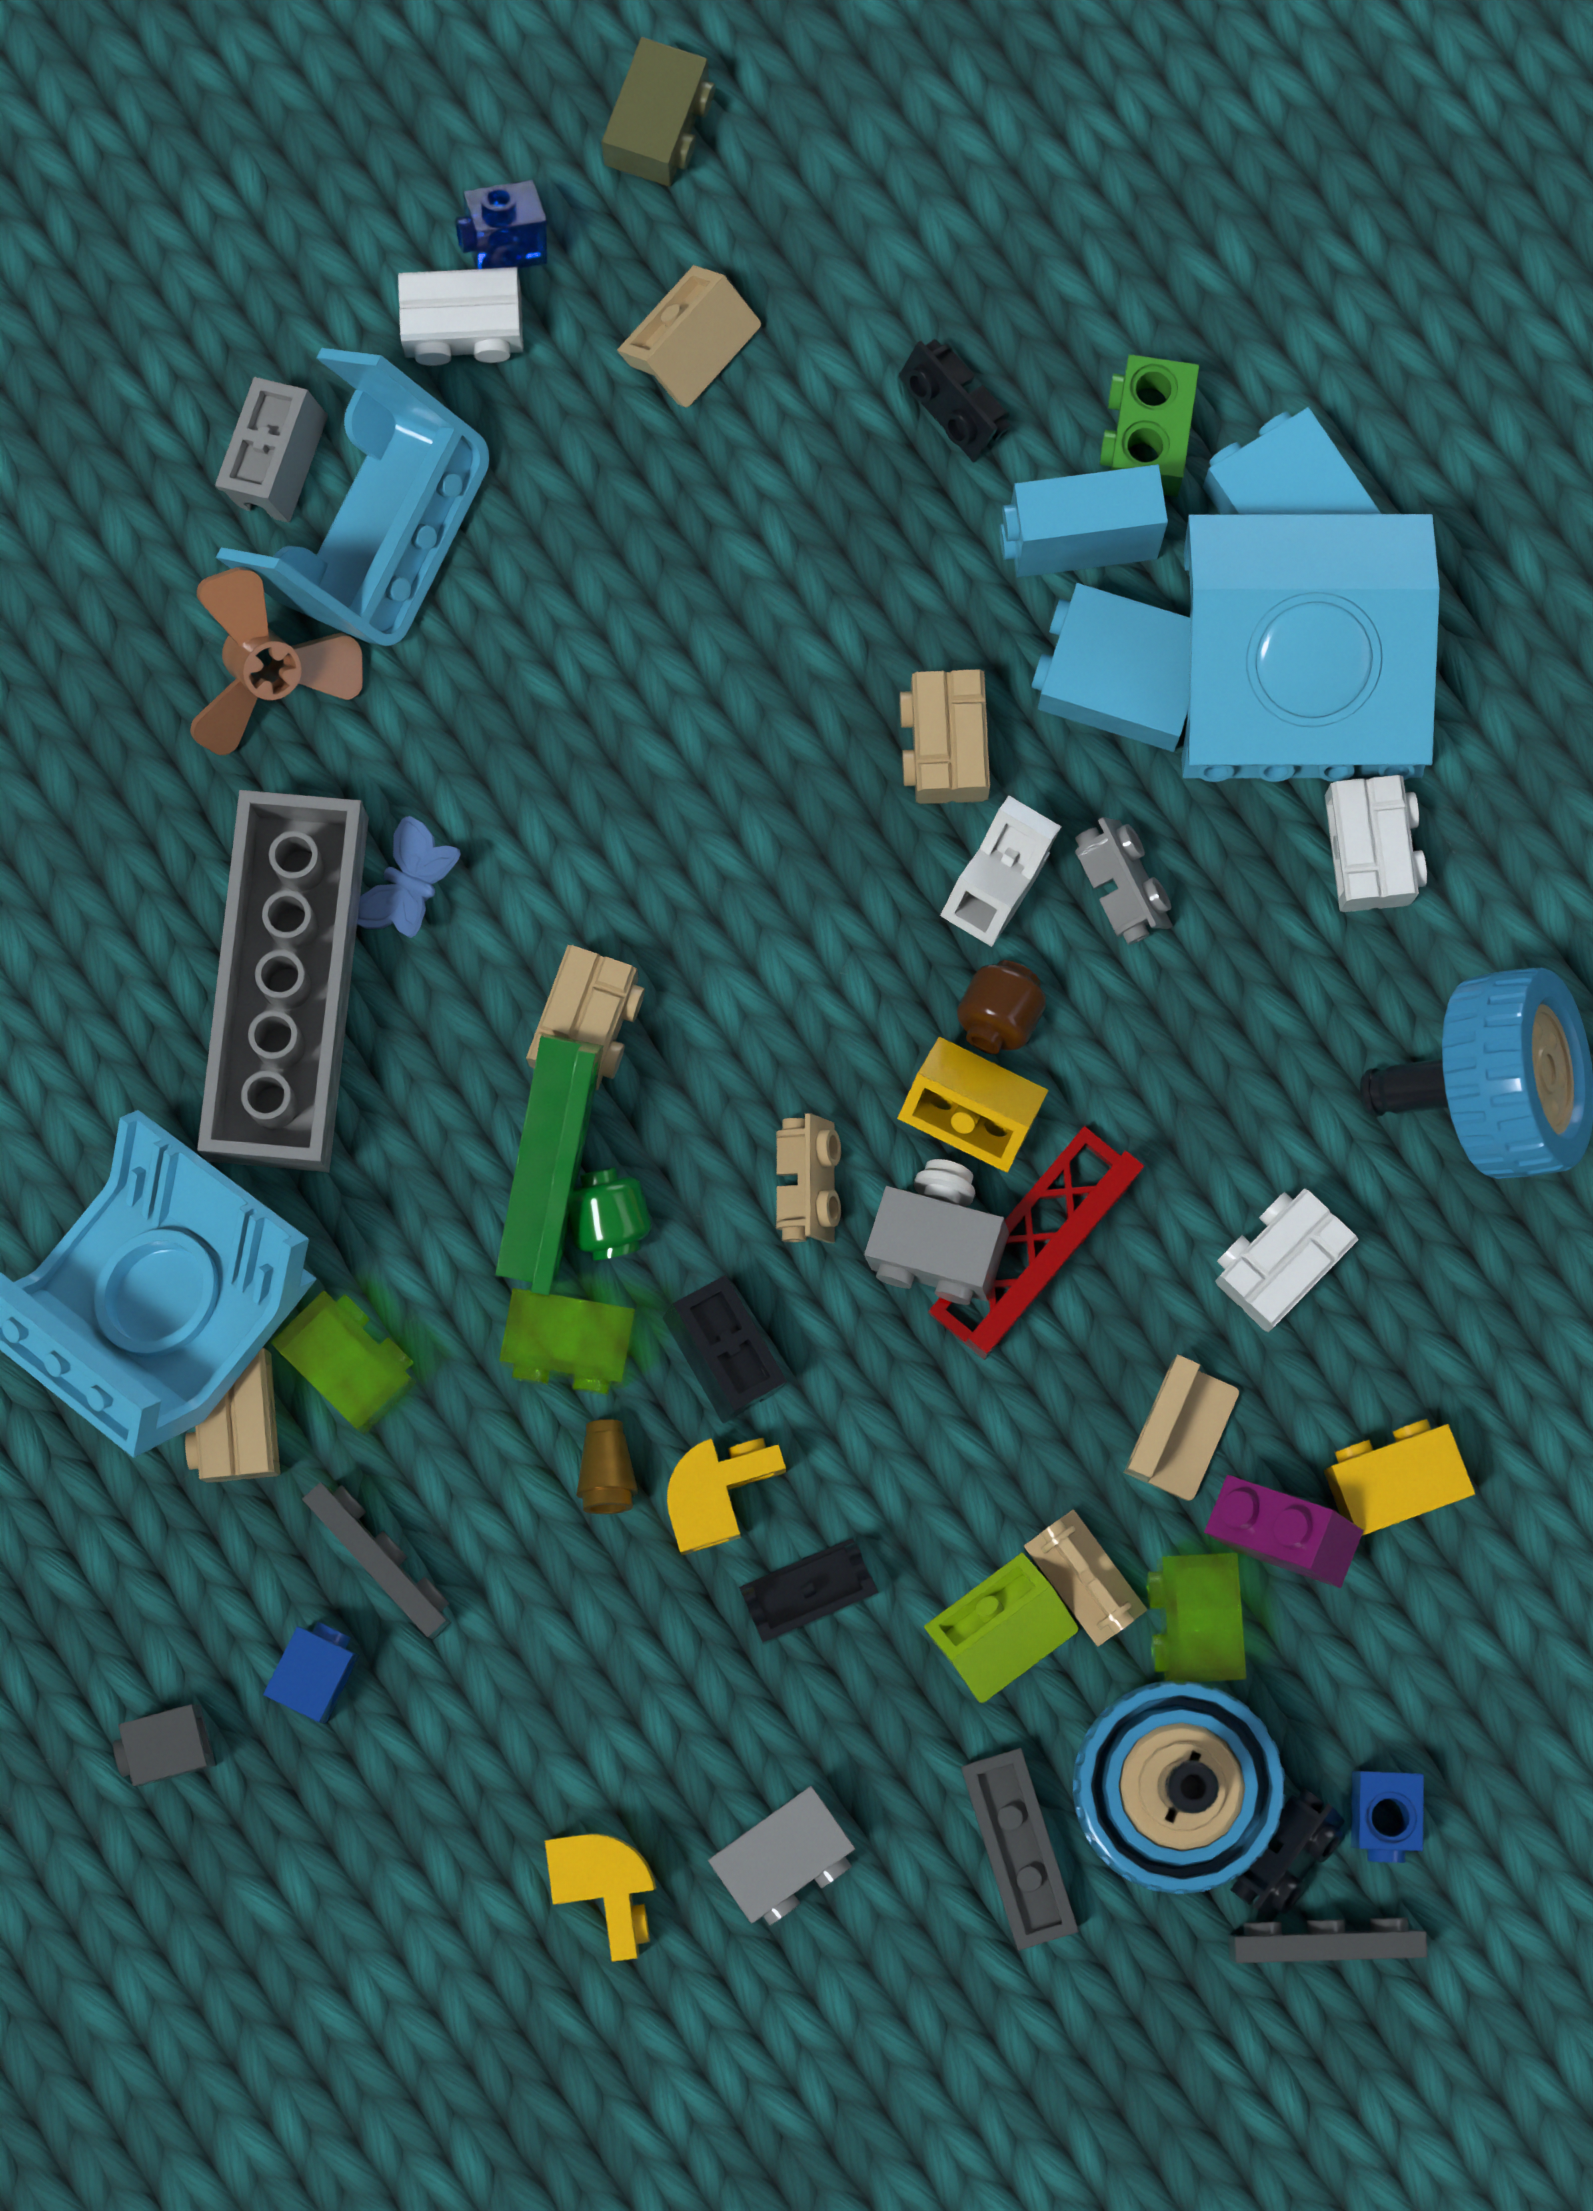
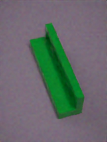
(549, 1161)

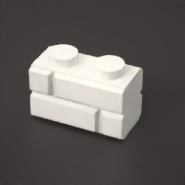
(460, 314)
(1374, 843)
(1285, 1259)

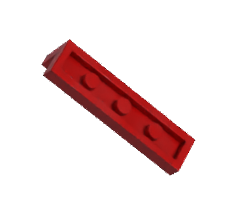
(1060, 1244)

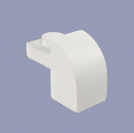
(1001, 871)

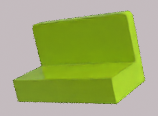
(1002, 1627)

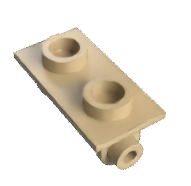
(811, 1151)
(1085, 1578)

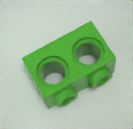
(1161, 426)

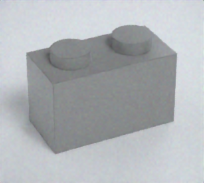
(936, 1246)
(783, 1856)

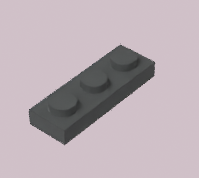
(380, 1558)
(1019, 1849)
(1327, 1941)

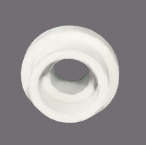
(946, 1182)

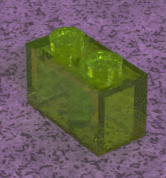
(567, 1341)
(344, 1361)
(1198, 1618)

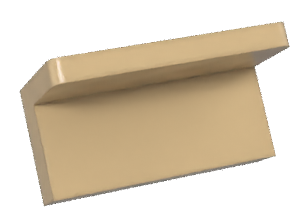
(691, 334)
(1182, 1430)

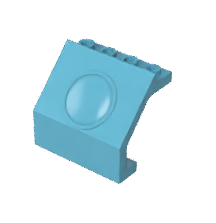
(1311, 646)
(155, 1293)

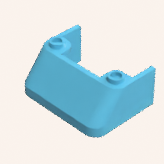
(396, 516)

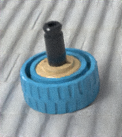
(1508, 1073)
(1178, 1787)

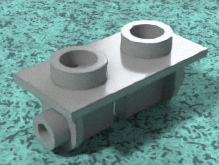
(1116, 858)

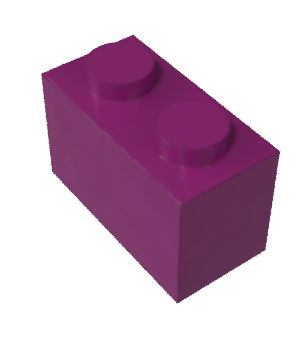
(1284, 1531)

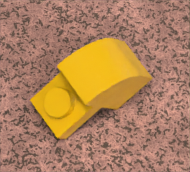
(699, 1493)
(607, 1868)

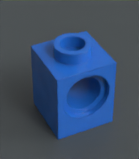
(312, 1672)
(1407, 1793)

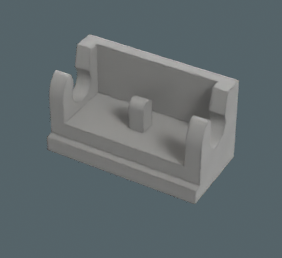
(272, 448)

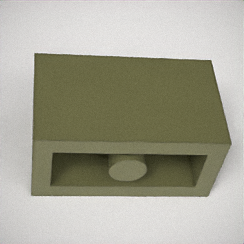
(657, 112)

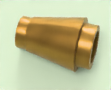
(606, 1470)

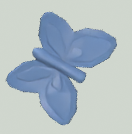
(421, 867)

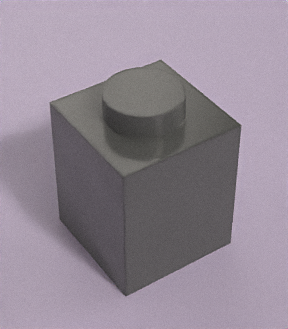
(164, 1746)

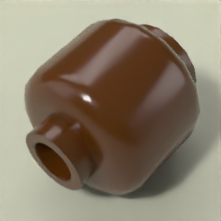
(1001, 1007)

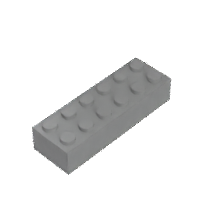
(283, 981)

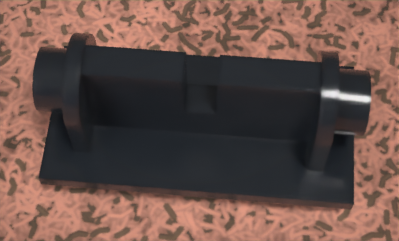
(937, 381)
(1306, 1839)

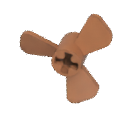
(239, 606)

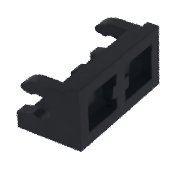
(724, 1348)
(808, 1591)

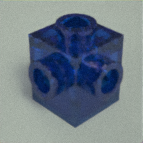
(503, 226)

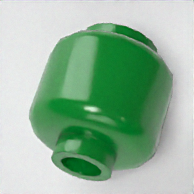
(608, 1214)

